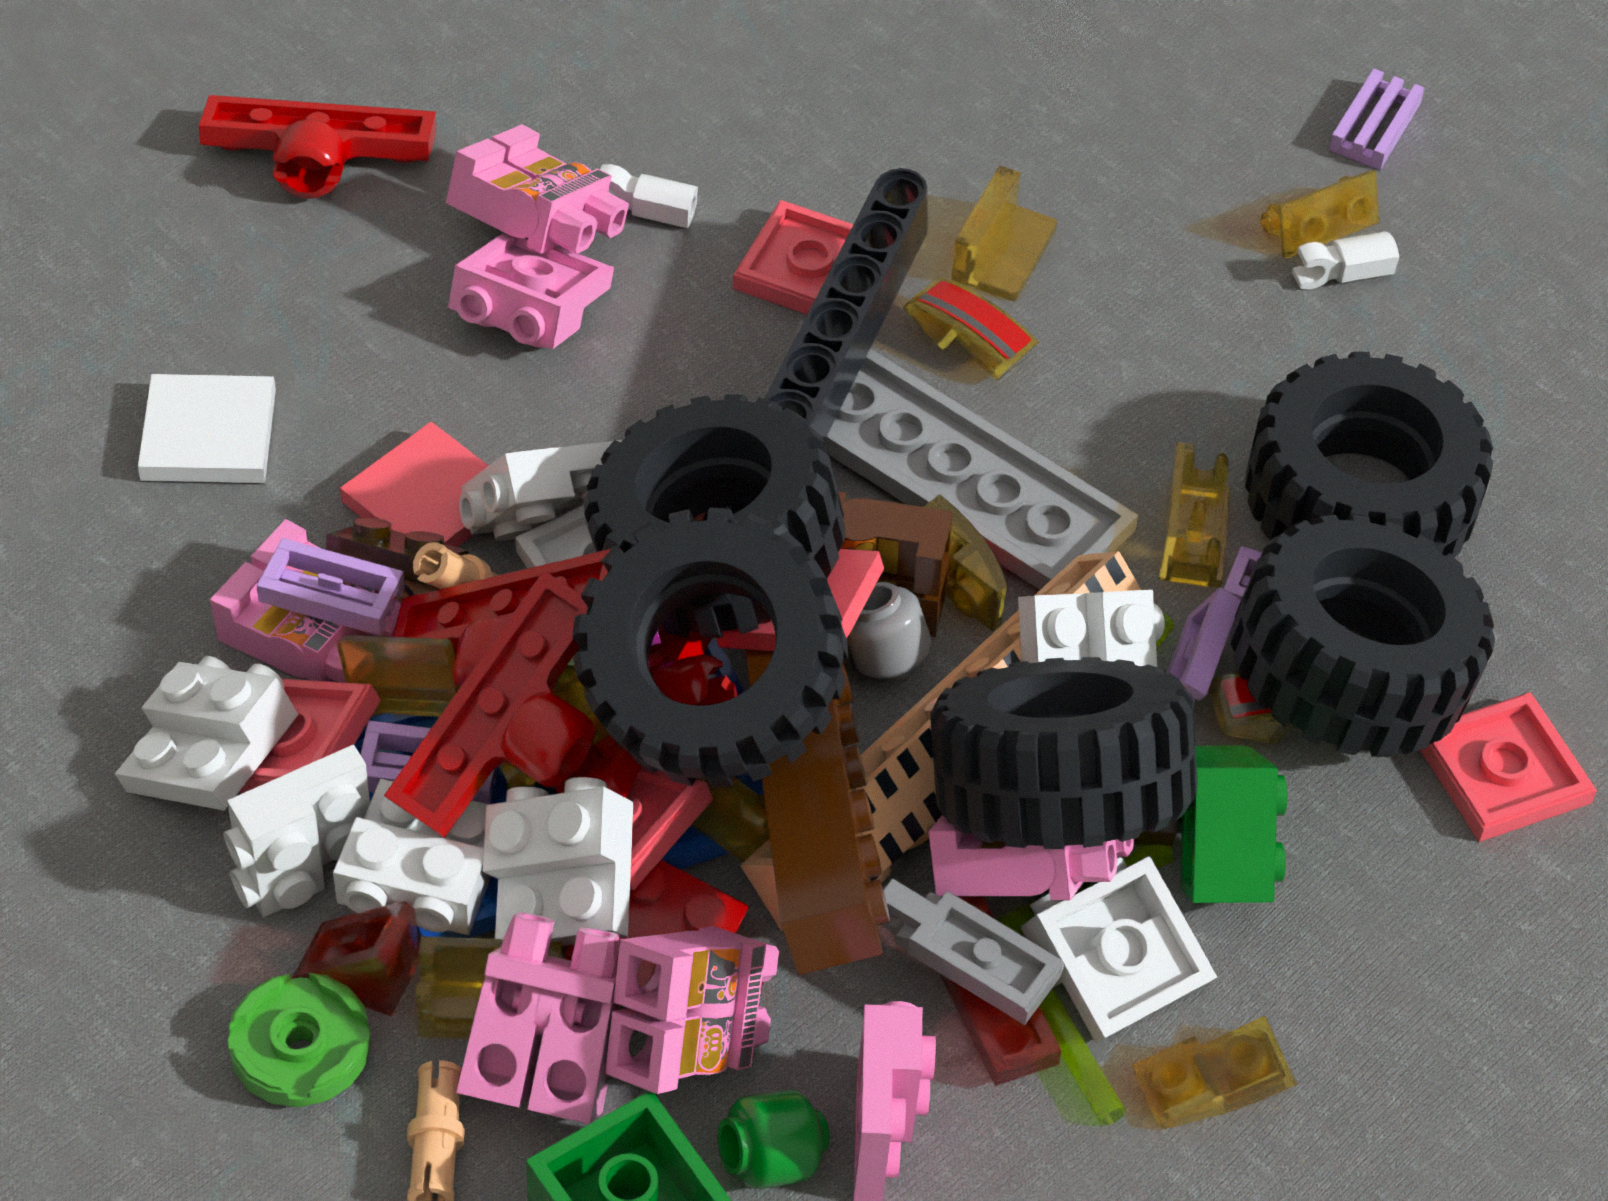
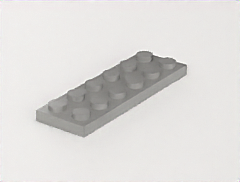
(929, 445)

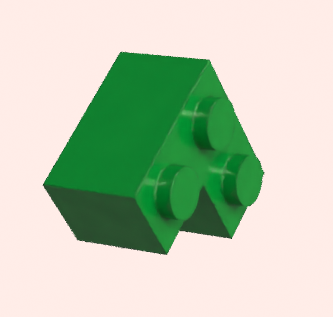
(1231, 828)

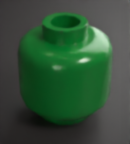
(773, 1139)

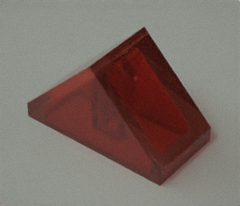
(368, 953)

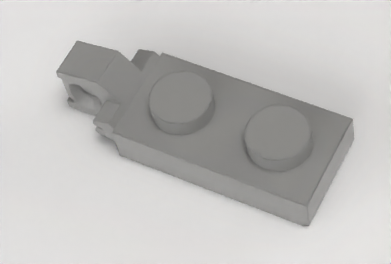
(972, 949)

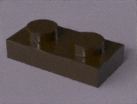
(376, 543)

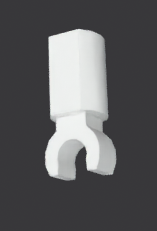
(654, 196)
(1346, 260)

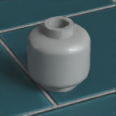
(889, 634)

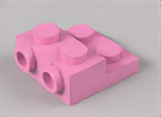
(526, 291)
(890, 1091)

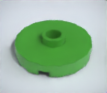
(291, 1011)

